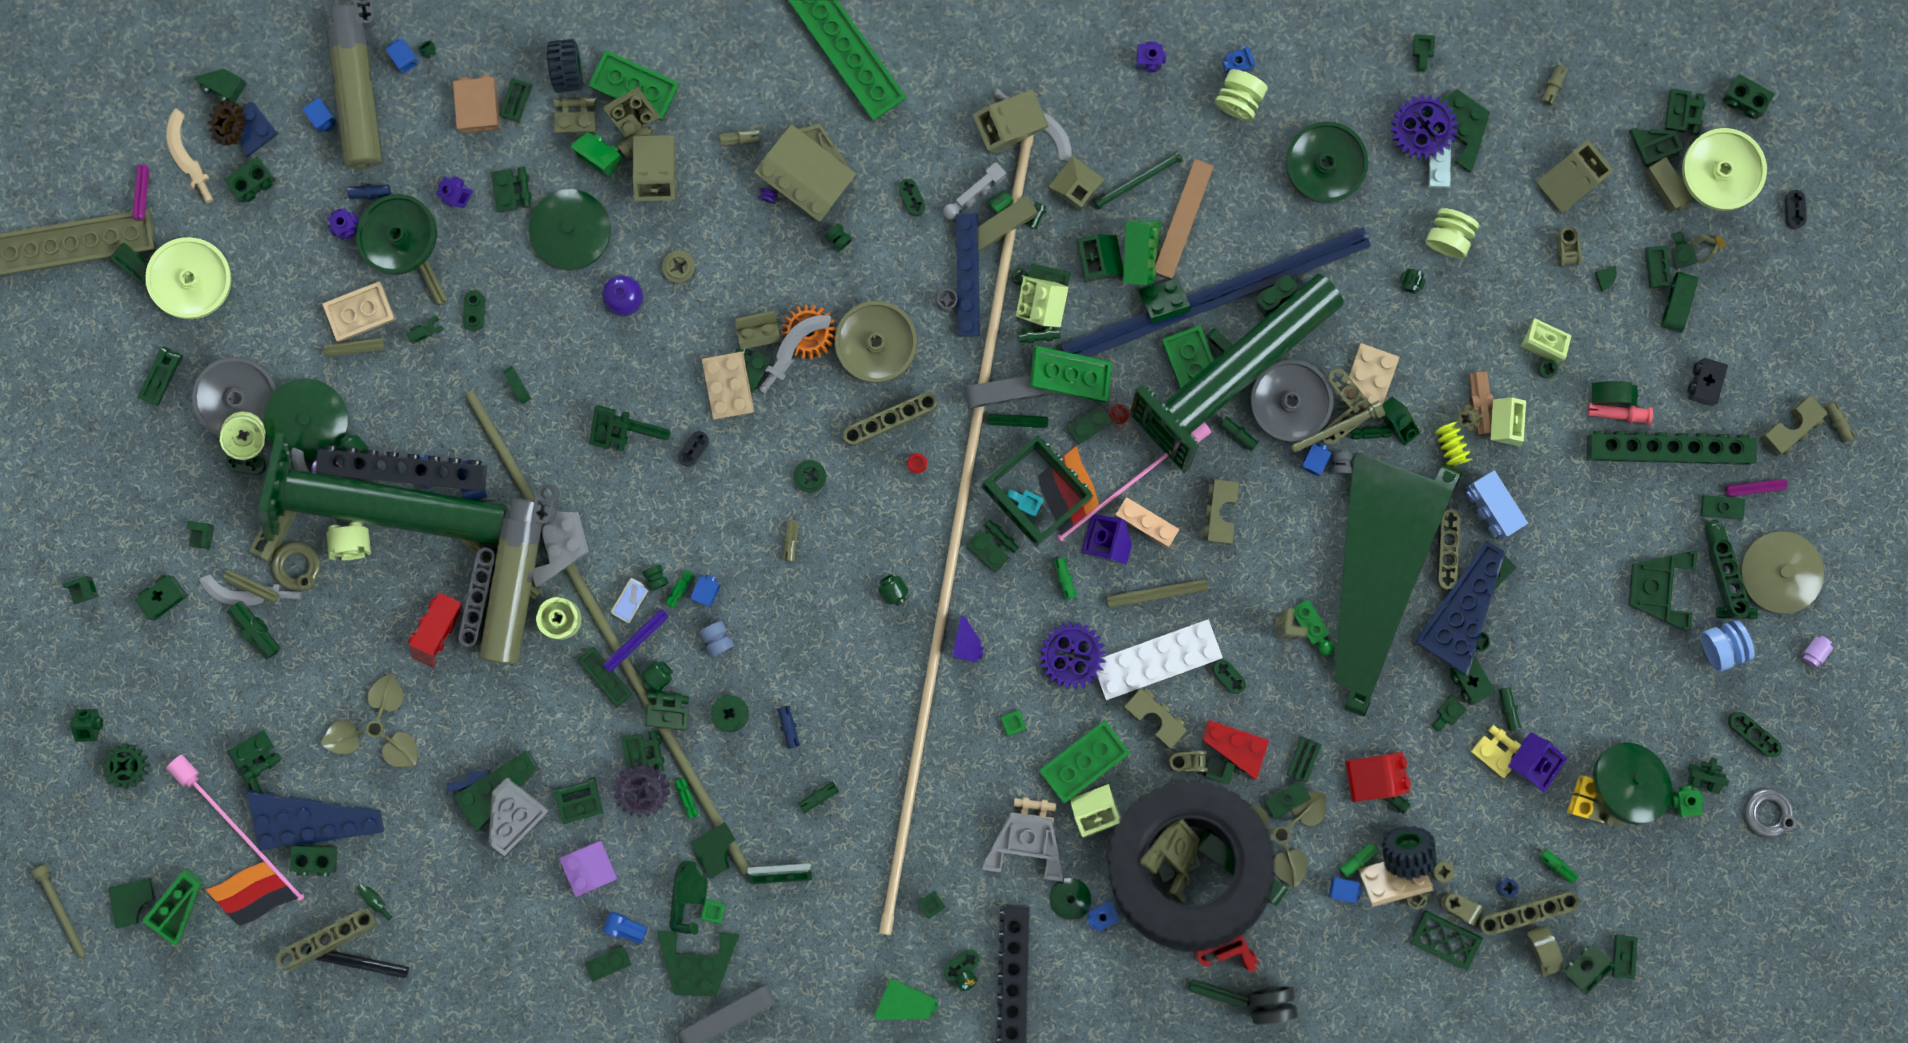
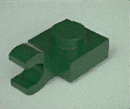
(1423, 49)
(1684, 253)
(421, 332)
(1450, 712)

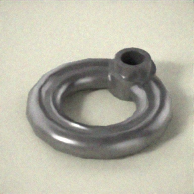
(1784, 804)

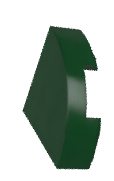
(1606, 277)

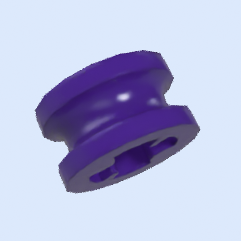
(767, 195)

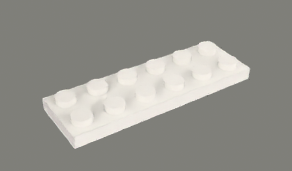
(1158, 659)

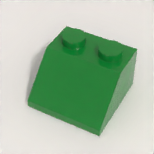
(597, 154)

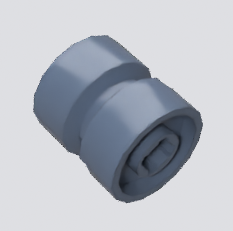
(716, 639)

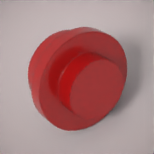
(917, 463)

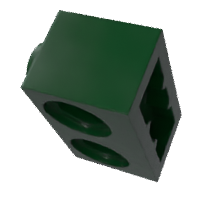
(1750, 91)
(247, 174)
(313, 856)

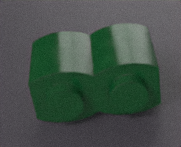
(1276, 295)

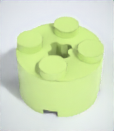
(348, 541)
(548, 613)

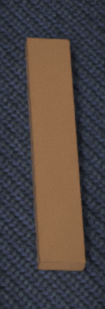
(1183, 219)

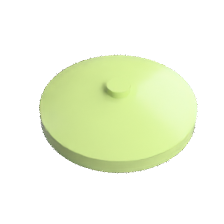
(1724, 169)
(188, 278)

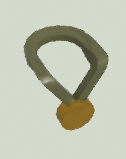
(1717, 241)

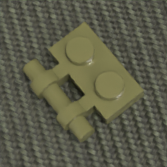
(574, 122)

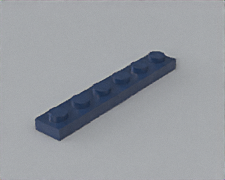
(968, 275)

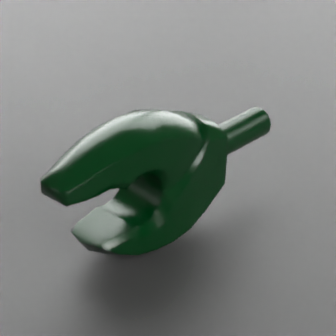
(373, 900)

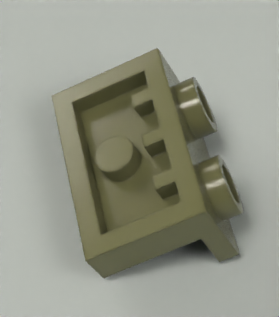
(757, 330)

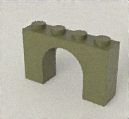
(1669, 185)

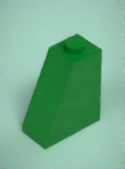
(905, 1002)

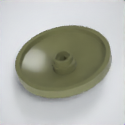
(876, 341)
(1782, 572)

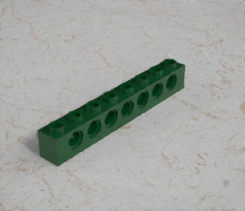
(1745, 448)

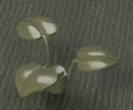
(399, 751)
(1292, 865)

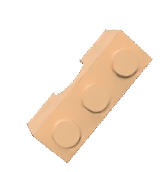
(1147, 522)

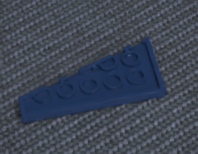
(1460, 618)
(300, 821)

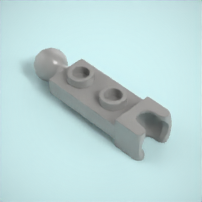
(993, 175)

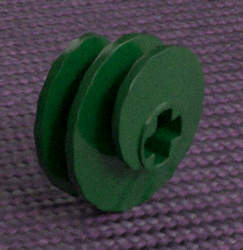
(727, 703)

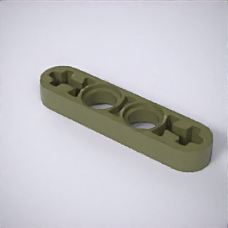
(1452, 549)

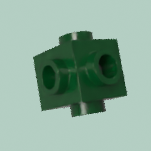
(86, 725)

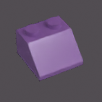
(588, 868)

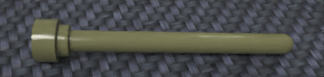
(1375, 410)
(42, 875)

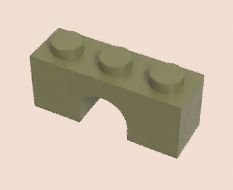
(1807, 415)
(1218, 530)
(1170, 729)

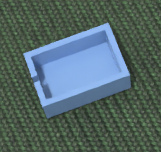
(1496, 505)

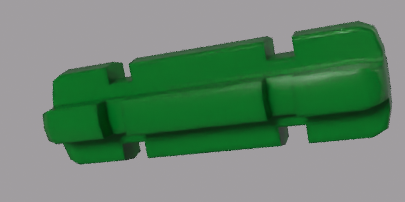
(679, 589)
(686, 798)

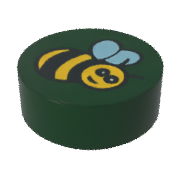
(966, 981)

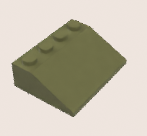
(805, 173)

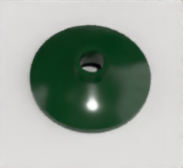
(1059, 895)

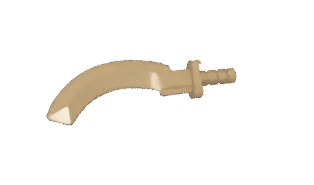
(182, 158)

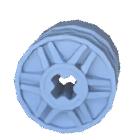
(1727, 645)

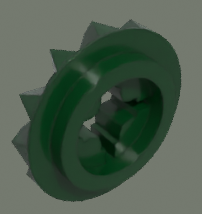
(819, 474)

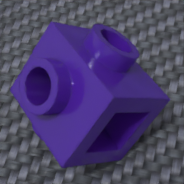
(1150, 56)
(454, 192)
(348, 228)

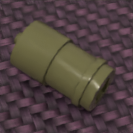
(626, 145)

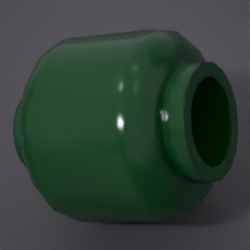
(355, 442)
(893, 590)
(656, 675)

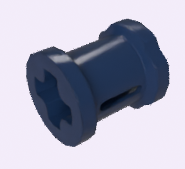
(1511, 892)

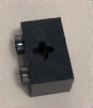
(1715, 375)

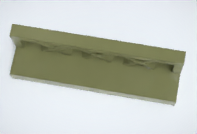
(272, 546)
(1284, 626)

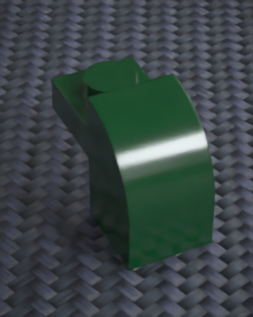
(1614, 393)

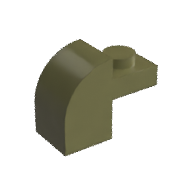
(1546, 950)

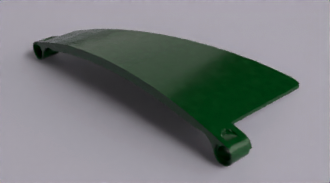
(1386, 544)

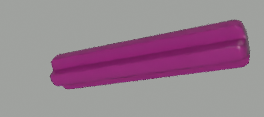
(140, 192)
(1756, 487)

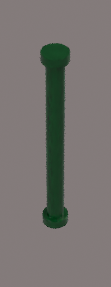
(1176, 157)

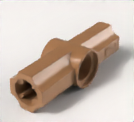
(1482, 399)

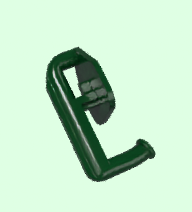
(688, 888)

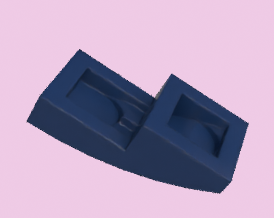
(472, 777)

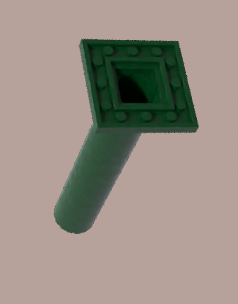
(1181, 414)
(371, 503)

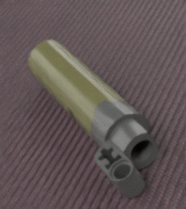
(353, 85)
(514, 576)

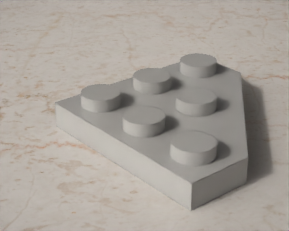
(512, 815)

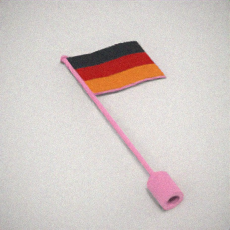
(1063, 498)
(252, 890)

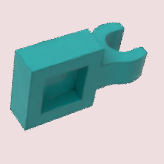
(1027, 503)

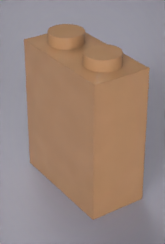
(476, 104)

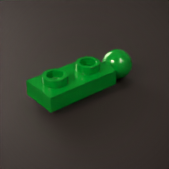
(1316, 630)

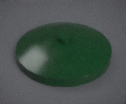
(1326, 162)
(569, 229)
(396, 234)
(308, 415)
(1632, 783)

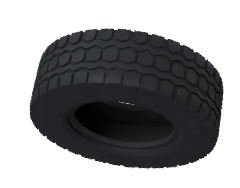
(1200, 807)

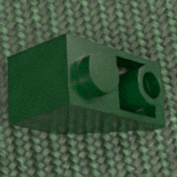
(223, 83)
(1400, 420)

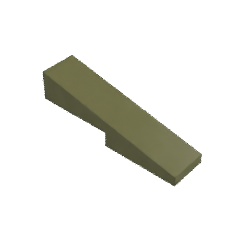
(1005, 222)

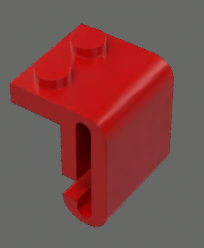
(1377, 777)
(1247, 956)

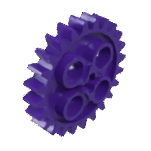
(1408, 137)
(1069, 672)

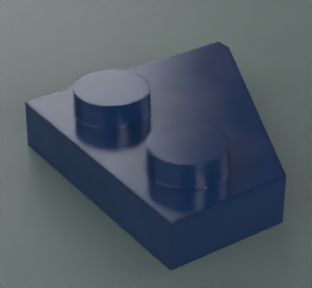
(258, 130)

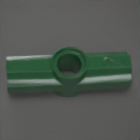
(254, 630)

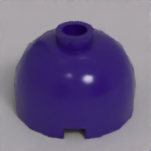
(622, 295)

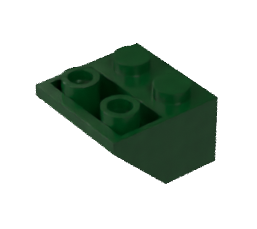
(1100, 257)

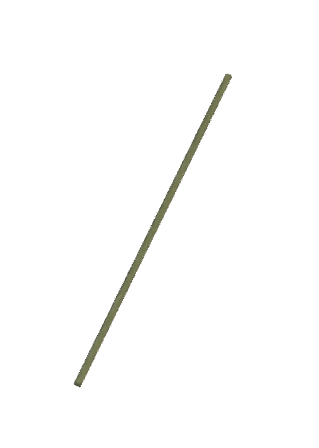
(608, 634)

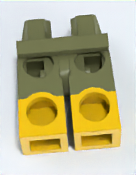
(1590, 809)

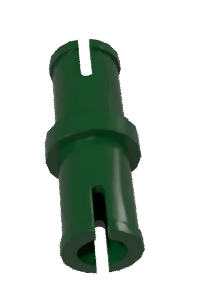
(1238, 433)
(1509, 708)
(818, 797)

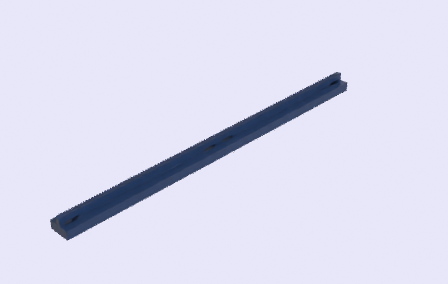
(1239, 286)

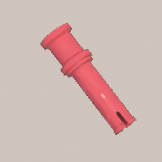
(1629, 414)

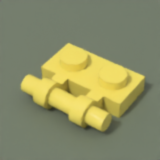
(1492, 755)

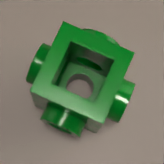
(1687, 801)

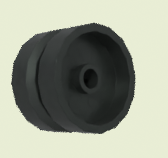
(1272, 1005)

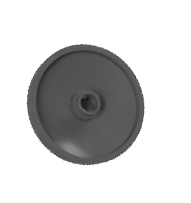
(229, 388)
(1291, 400)

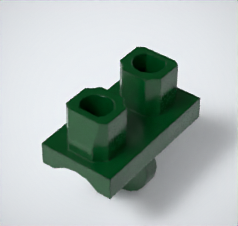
(1710, 773)

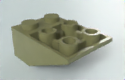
(1010, 121)
(654, 168)
(1575, 176)

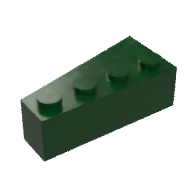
(477, 798)

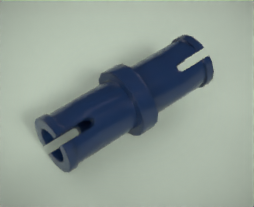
(368, 191)
(788, 726)

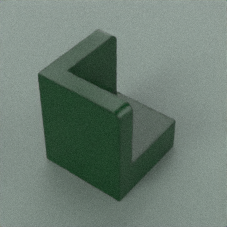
(200, 535)
(81, 589)
(1219, 770)
(931, 904)

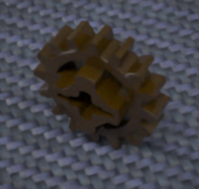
(227, 123)

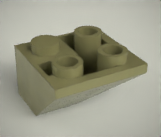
(631, 112)
(1076, 183)

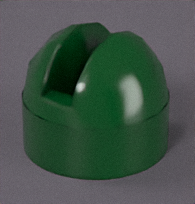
(427, 48)
(1015, 273)

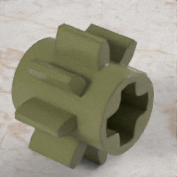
(1464, 416)

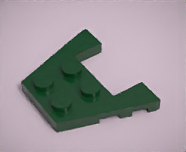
(1471, 125)
(1653, 584)
(696, 972)

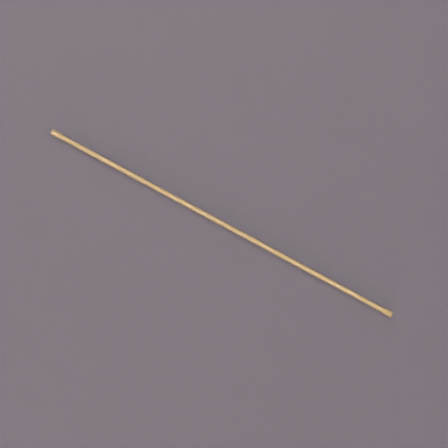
(888, 914)

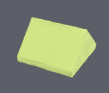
(1547, 341)

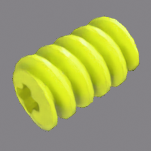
(1452, 444)

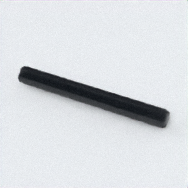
(363, 963)

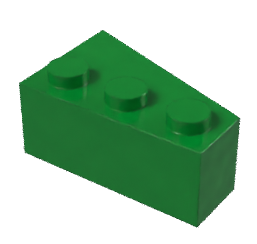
(1141, 251)
(174, 908)

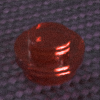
(1119, 413)

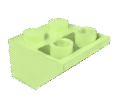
(1042, 302)
(1508, 421)
(1095, 811)

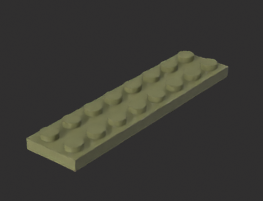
(73, 242)

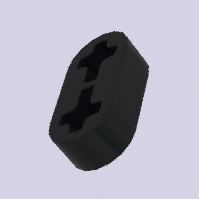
(1790, 209)
(689, 446)

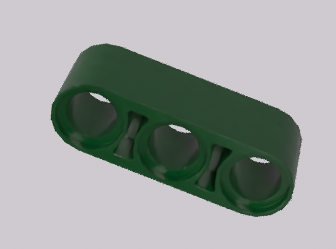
(1679, 302)

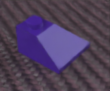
(1107, 539)
(967, 643)

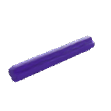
(642, 634)

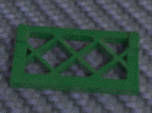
(1461, 932)

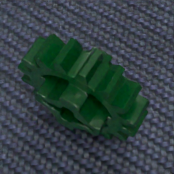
(118, 760)

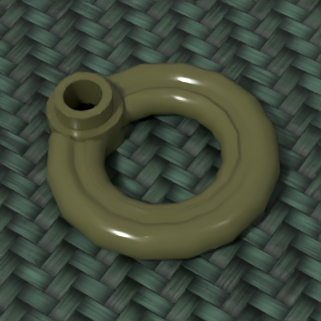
(312, 571)

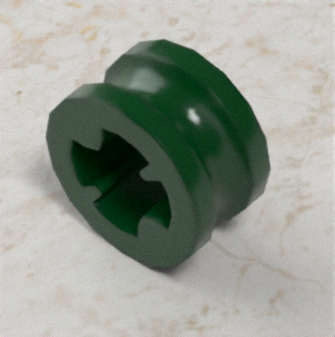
(1541, 370)

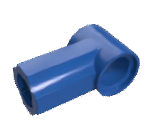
(622, 927)

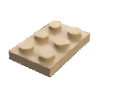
(359, 311)
(1371, 374)
(728, 385)
(1385, 888)

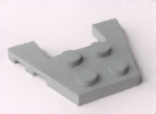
(563, 543)
(1027, 837)

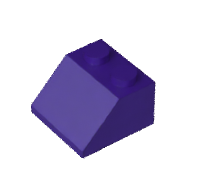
(1537, 761)

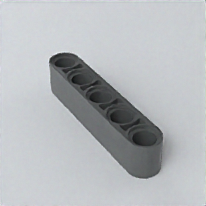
(1002, 392)
(472, 604)
(727, 1016)

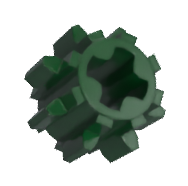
(1412, 280)

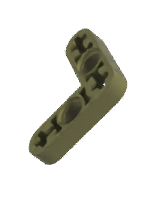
(1352, 403)

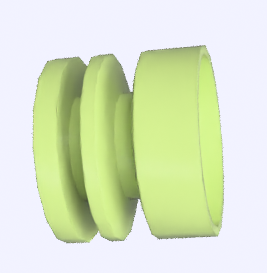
(1241, 95)
(1452, 233)
(238, 446)

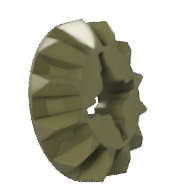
(669, 264)

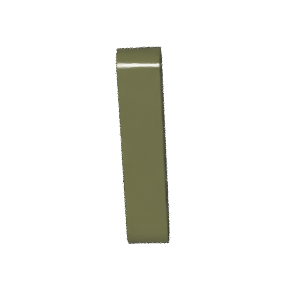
(882, 426)
(1538, 912)
(315, 940)

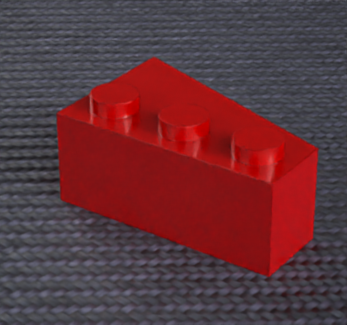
(434, 629)
(1236, 746)

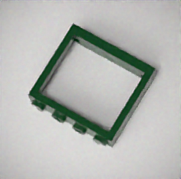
(1014, 513)

